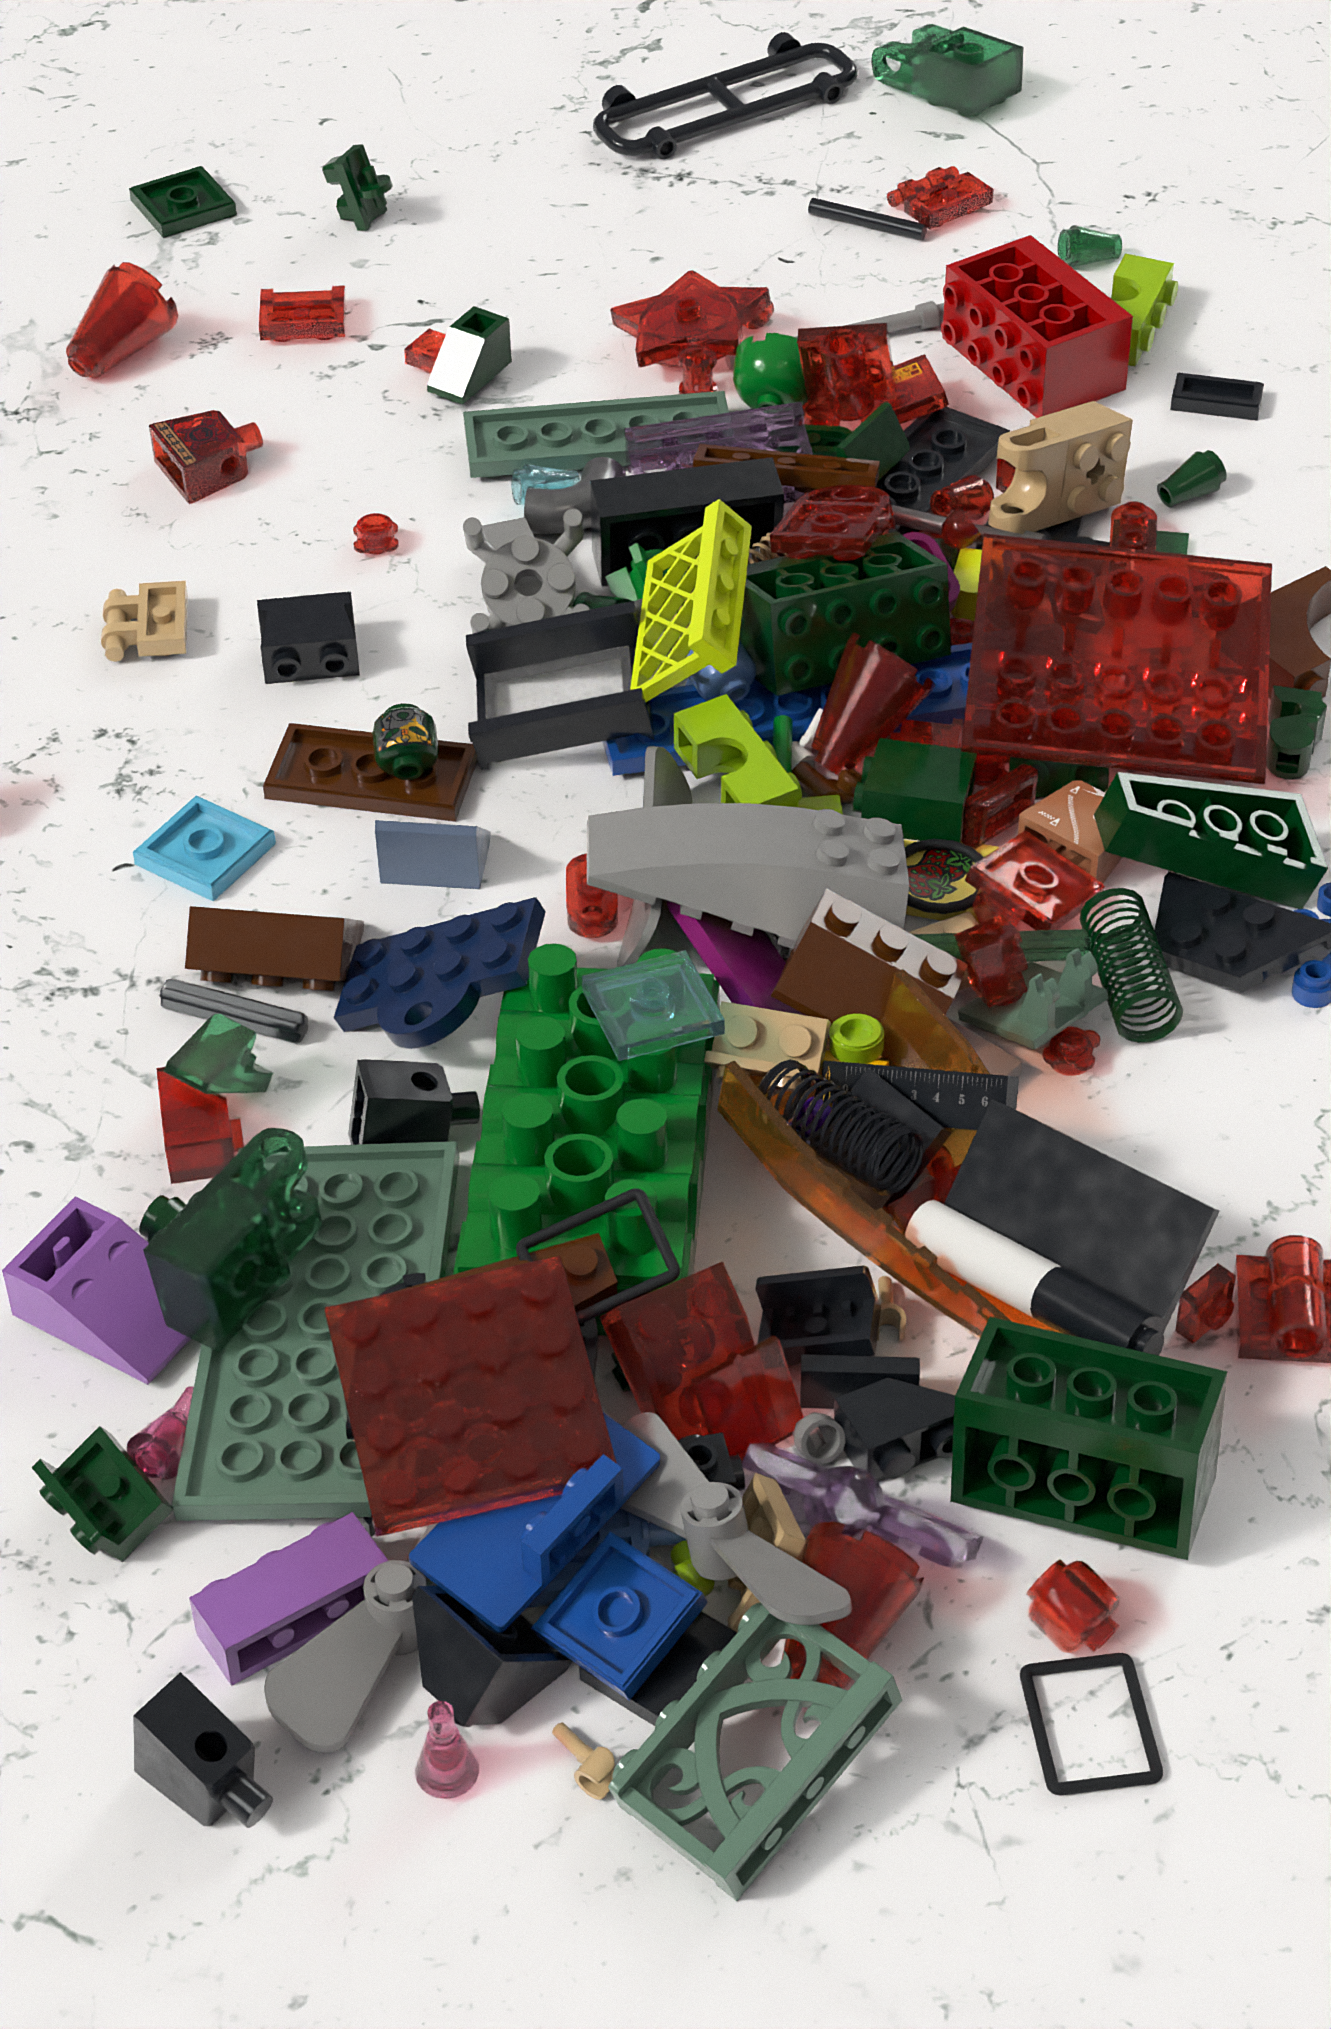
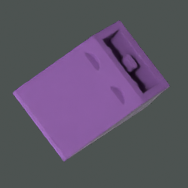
(93, 1290)

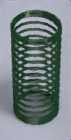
(1115, 936)

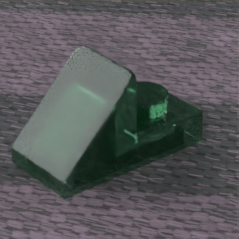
(220, 1059)

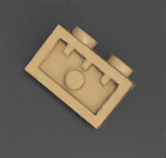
(766, 1037)

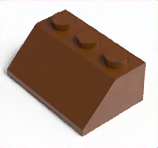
(271, 946)
(850, 959)

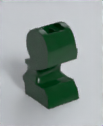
(1295, 728)

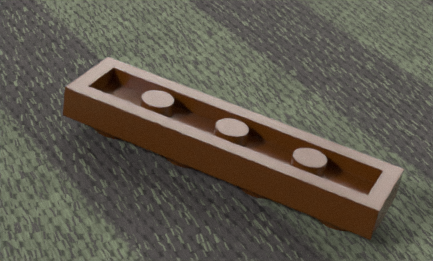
(797, 470)

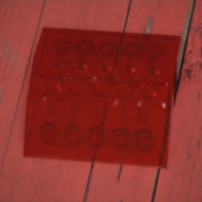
(1120, 659)

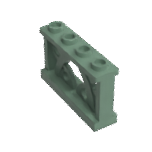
(760, 1830)

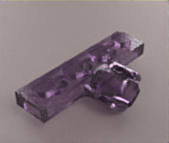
(857, 1500)

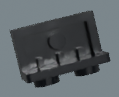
(820, 1312)

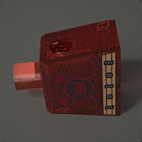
(203, 452)

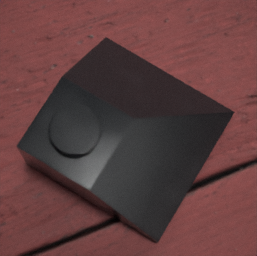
(474, 1666)

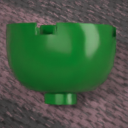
(769, 371)

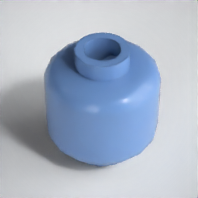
(734, 682)

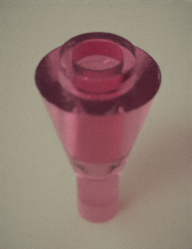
(160, 1443)
(445, 1761)

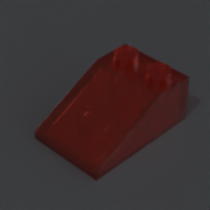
(673, 1339)

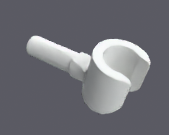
(801, 749)

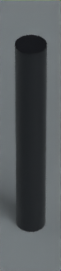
(867, 218)

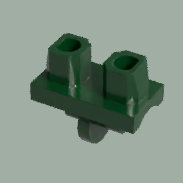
(361, 187)

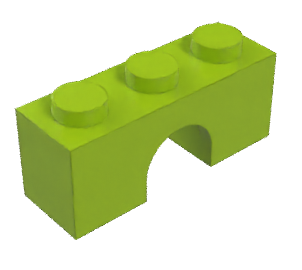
(1144, 290)
(722, 740)

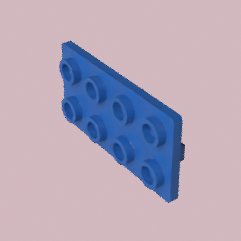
(510, 1554)

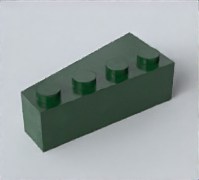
(1216, 834)

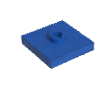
(620, 1615)

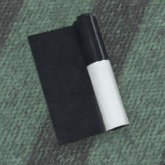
(1065, 1232)

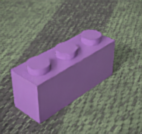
(284, 1597)

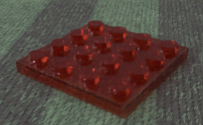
(467, 1394)

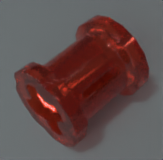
(695, 373)

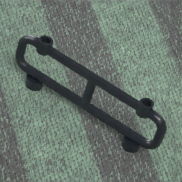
(782, 52)

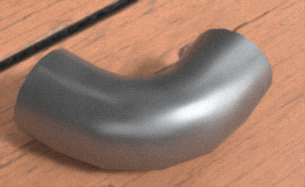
(546, 507)

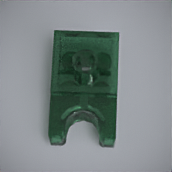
(953, 68)
(234, 1241)

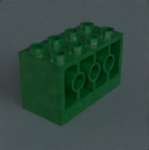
(807, 608)
(1087, 1437)

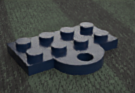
(433, 975)

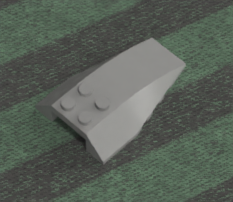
(749, 862)

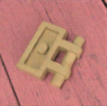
(159, 623)

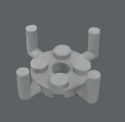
(525, 558)

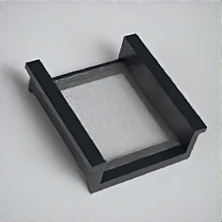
(556, 684)

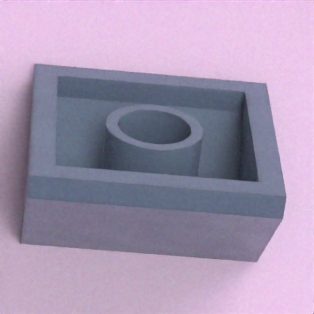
(431, 854)

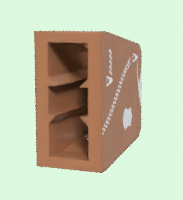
(1069, 827)

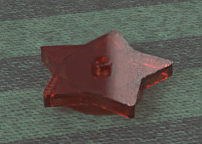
(688, 315)

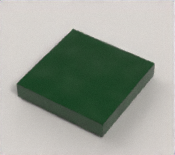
(182, 201)

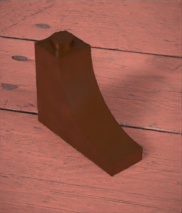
(1294, 655)

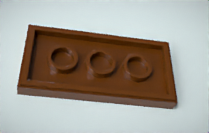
(341, 772)

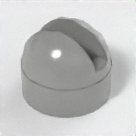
(829, 1432)

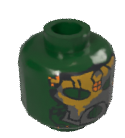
(406, 740)

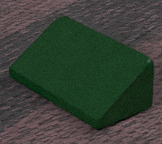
(877, 439)

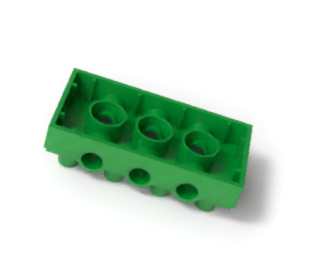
(581, 1127)

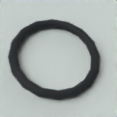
(942, 844)

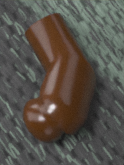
(816, 784)

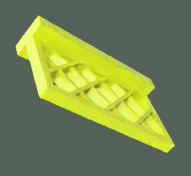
(712, 606)

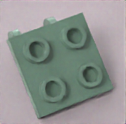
(1047, 1007)

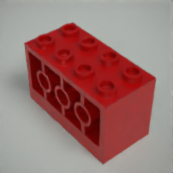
(1036, 327)

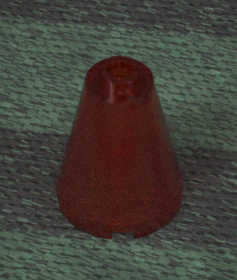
(120, 320)
(865, 703)
(880, 1589)

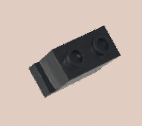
(308, 637)

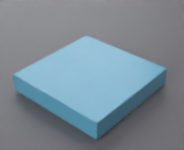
(204, 848)

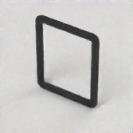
(597, 1211)
(1100, 1783)

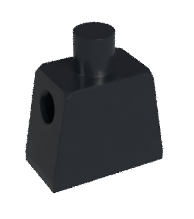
(406, 1103)
(197, 1756)

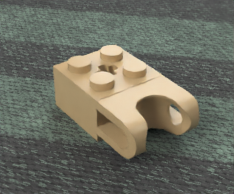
(1063, 467)

